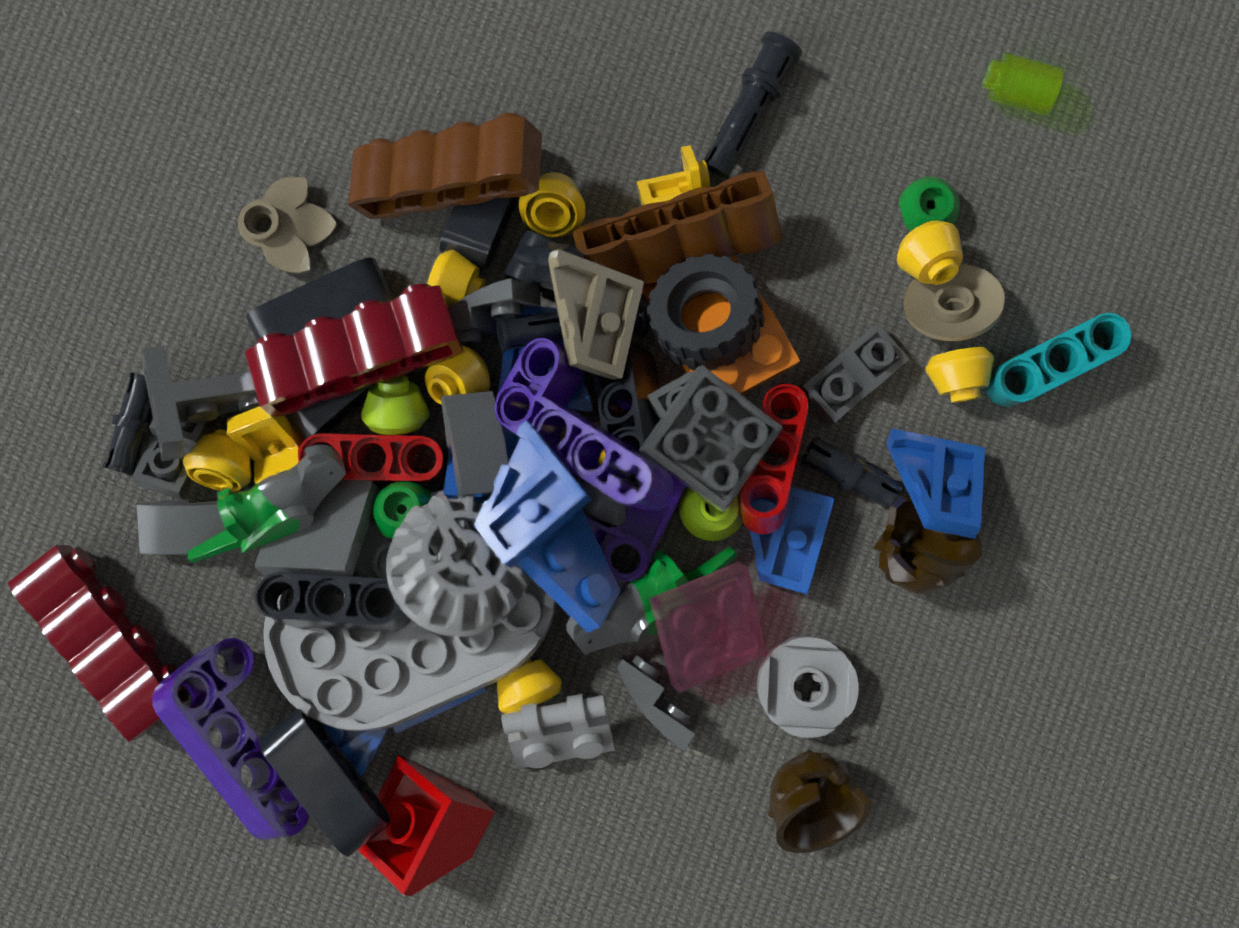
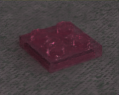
(708, 626)

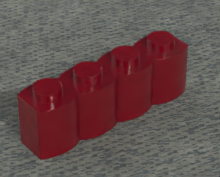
(353, 351)
(95, 637)

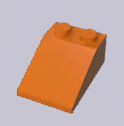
(766, 360)

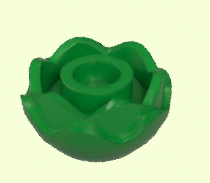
(929, 189)
(391, 498)

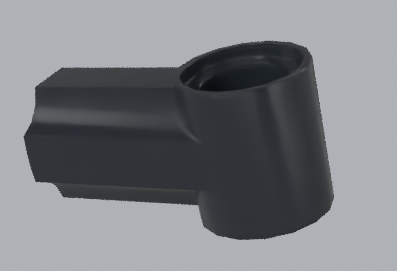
(531, 260)

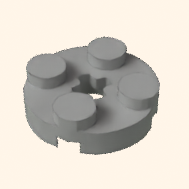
(826, 707)

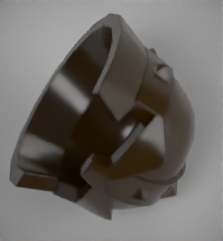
(922, 557)
(815, 803)

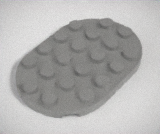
(391, 677)

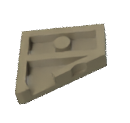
(594, 312)

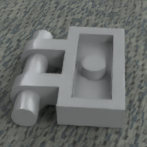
(558, 731)

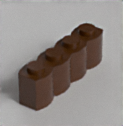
(446, 168)
(716, 220)

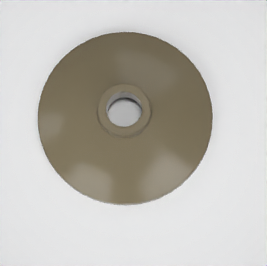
(957, 308)

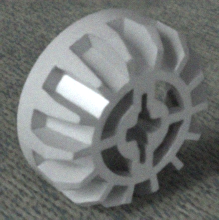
(449, 595)

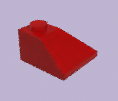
(430, 830)

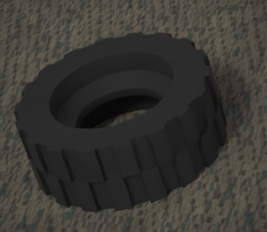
(691, 280)

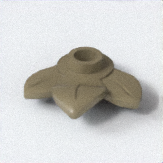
(293, 226)

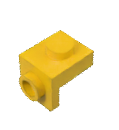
(669, 186)
(267, 440)

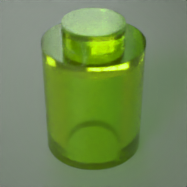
(1023, 83)

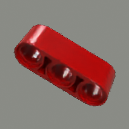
(398, 452)
(772, 480)

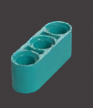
(1078, 352)

